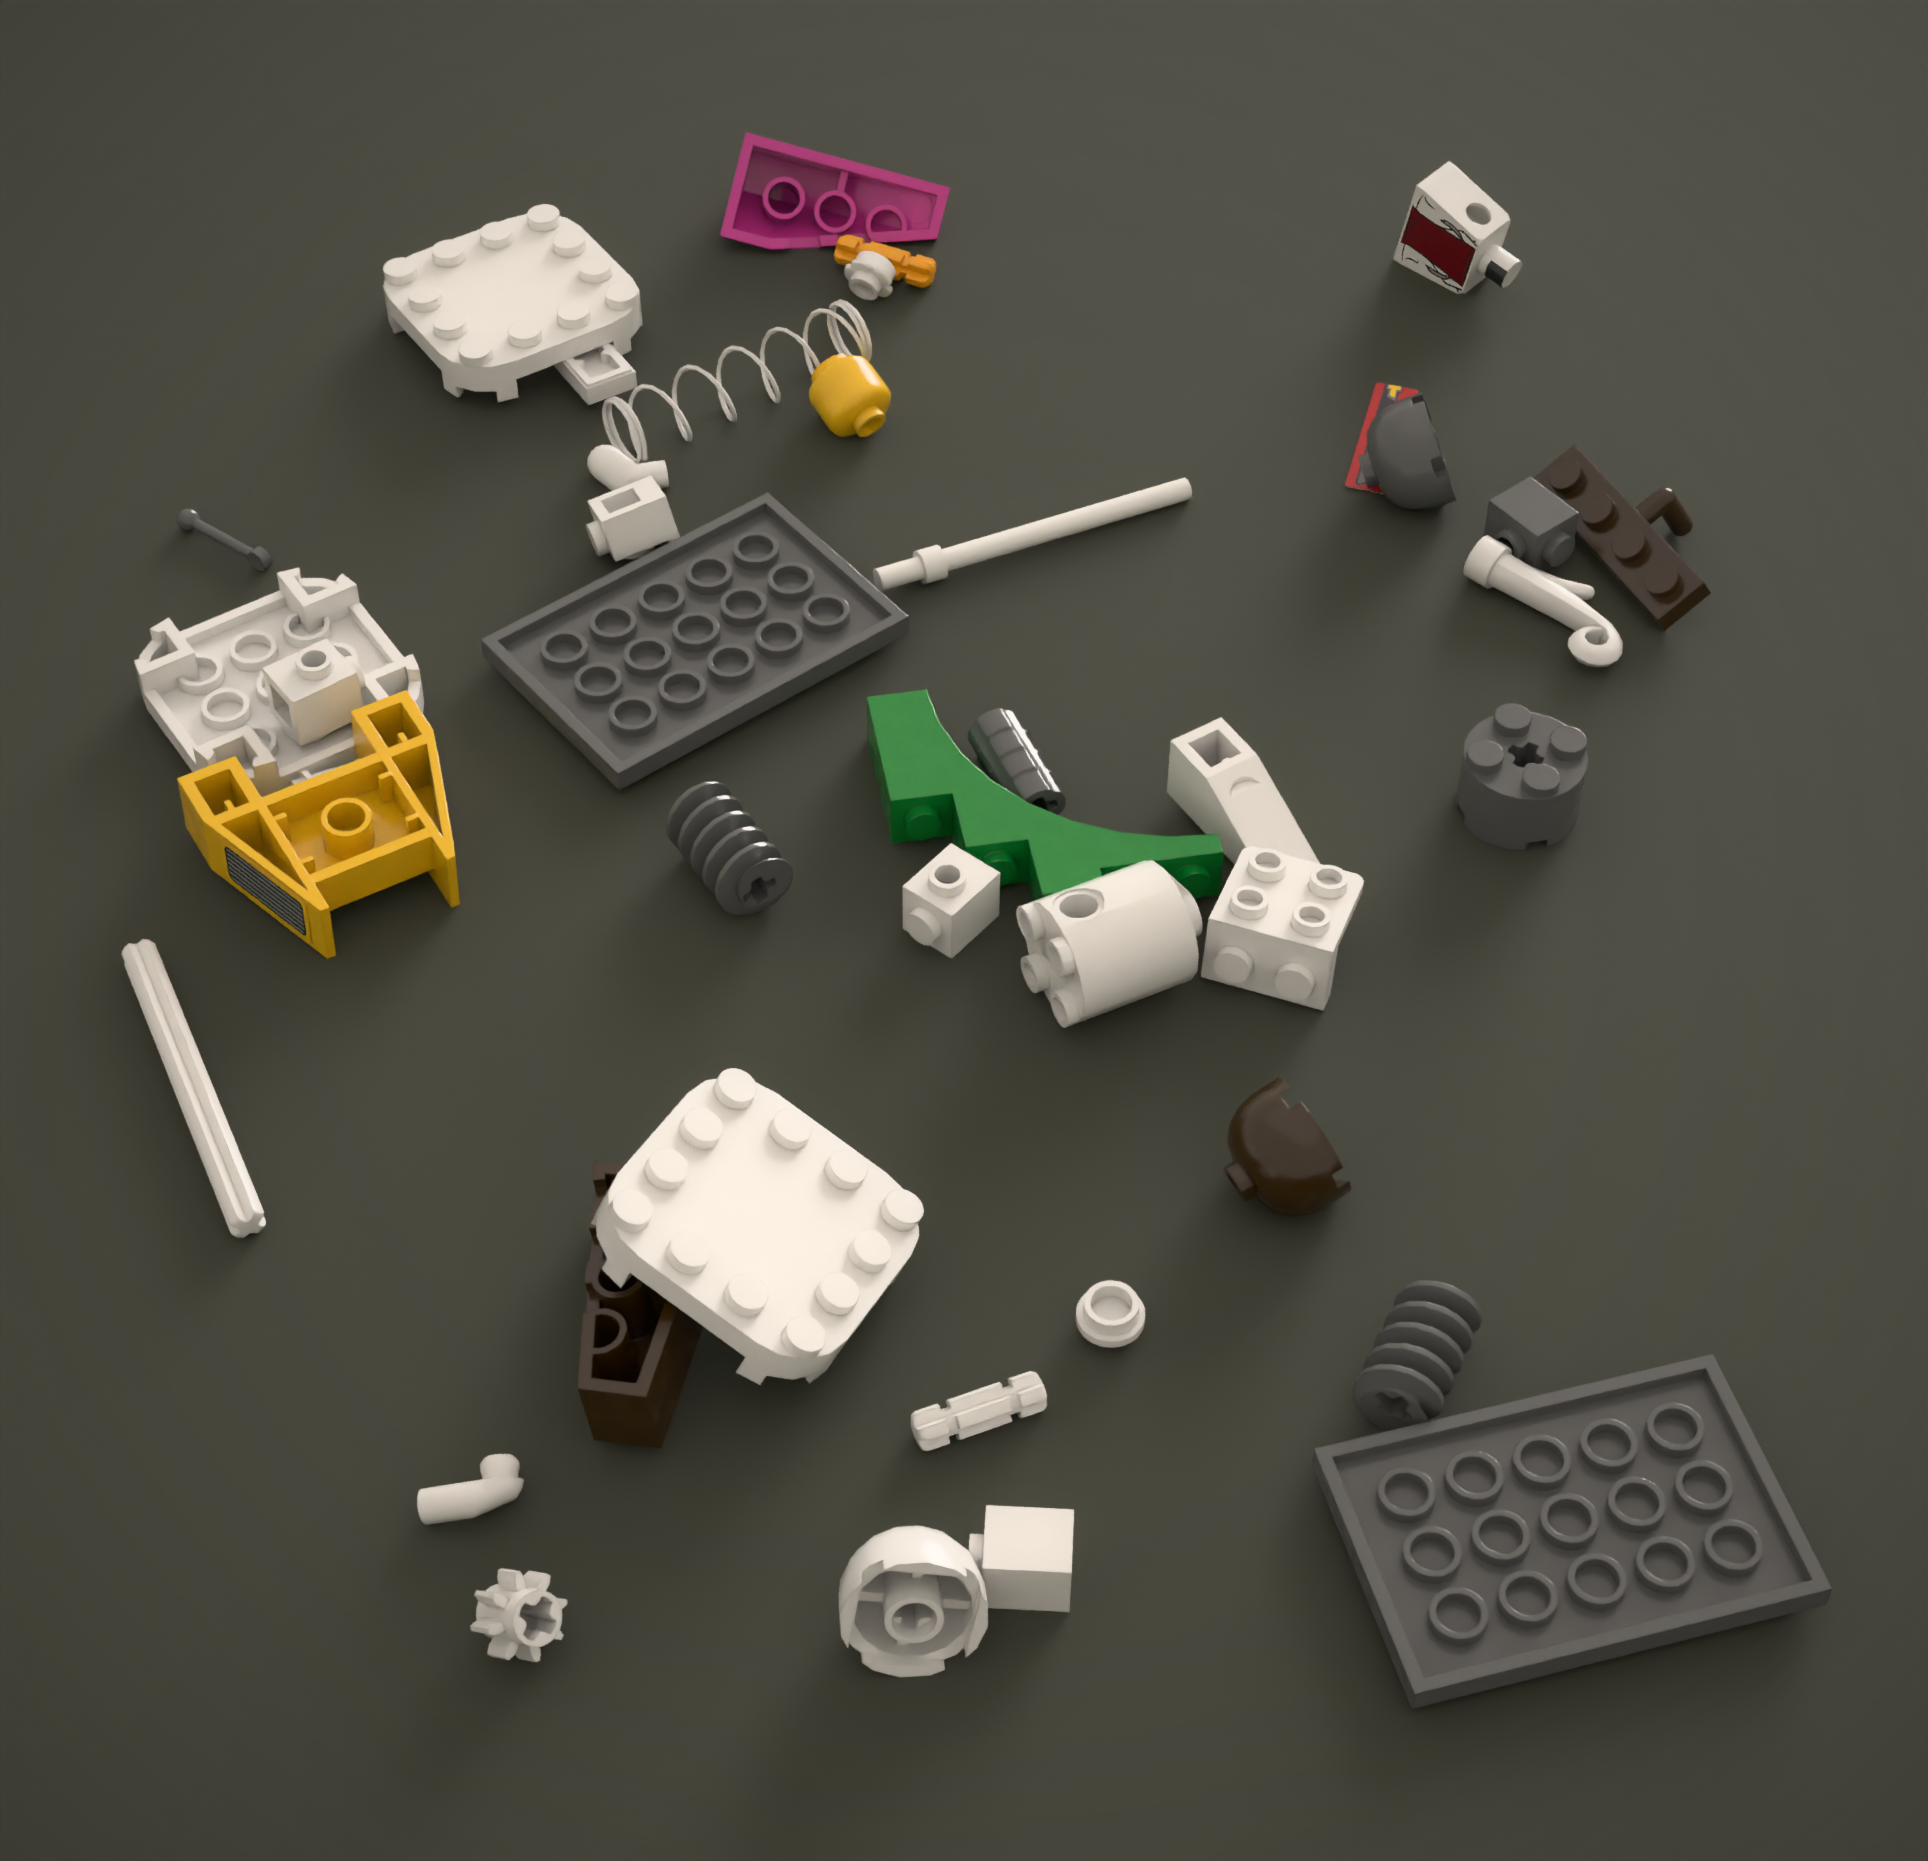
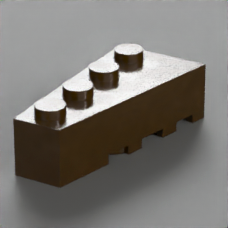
(630, 1349)

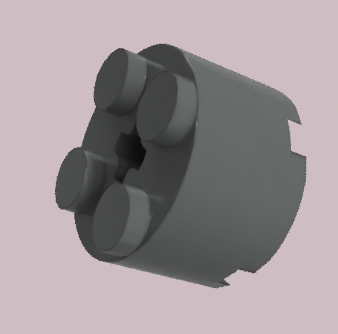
(1521, 778)

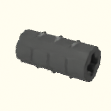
(1013, 761)

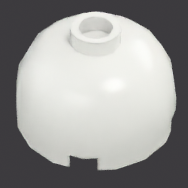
(912, 1601)

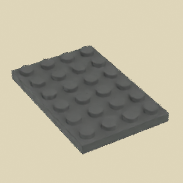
(694, 639)
(1567, 1530)

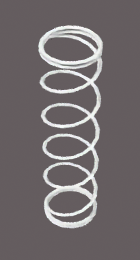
(635, 429)

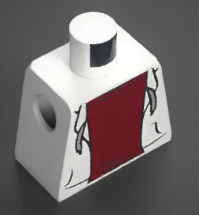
(1456, 234)

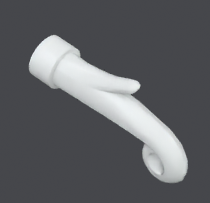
(1595, 639)

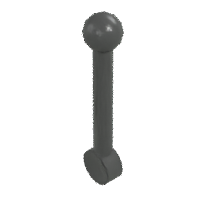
(258, 557)

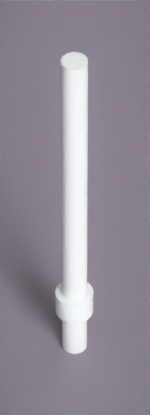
(934, 563)

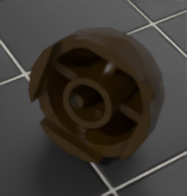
(1282, 1155)

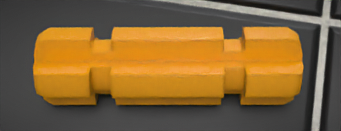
(916, 271)

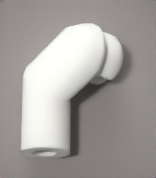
(617, 469)
(472, 1498)

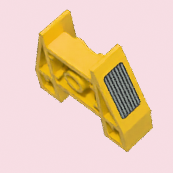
(334, 832)

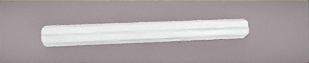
(194, 1089)

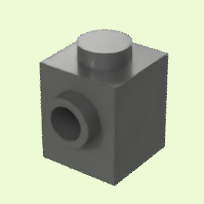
(1533, 524)

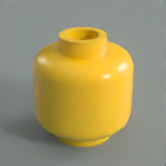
(849, 395)

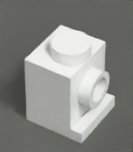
(631, 520)

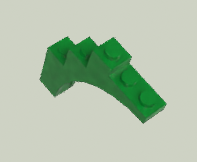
(939, 792)

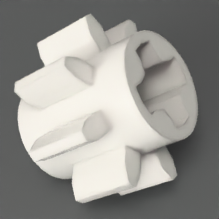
(518, 1615)

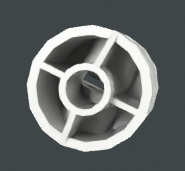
(1110, 941)

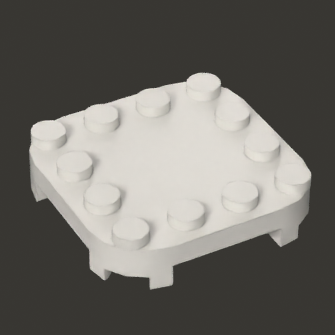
(511, 300)
(211, 686)
(758, 1226)

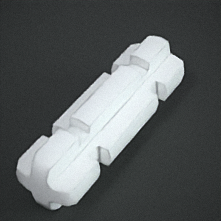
(978, 1411)

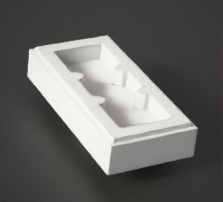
(598, 374)

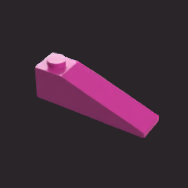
(809, 199)

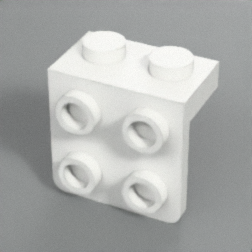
(1280, 926)

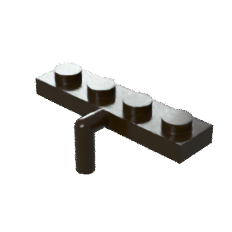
(1625, 538)

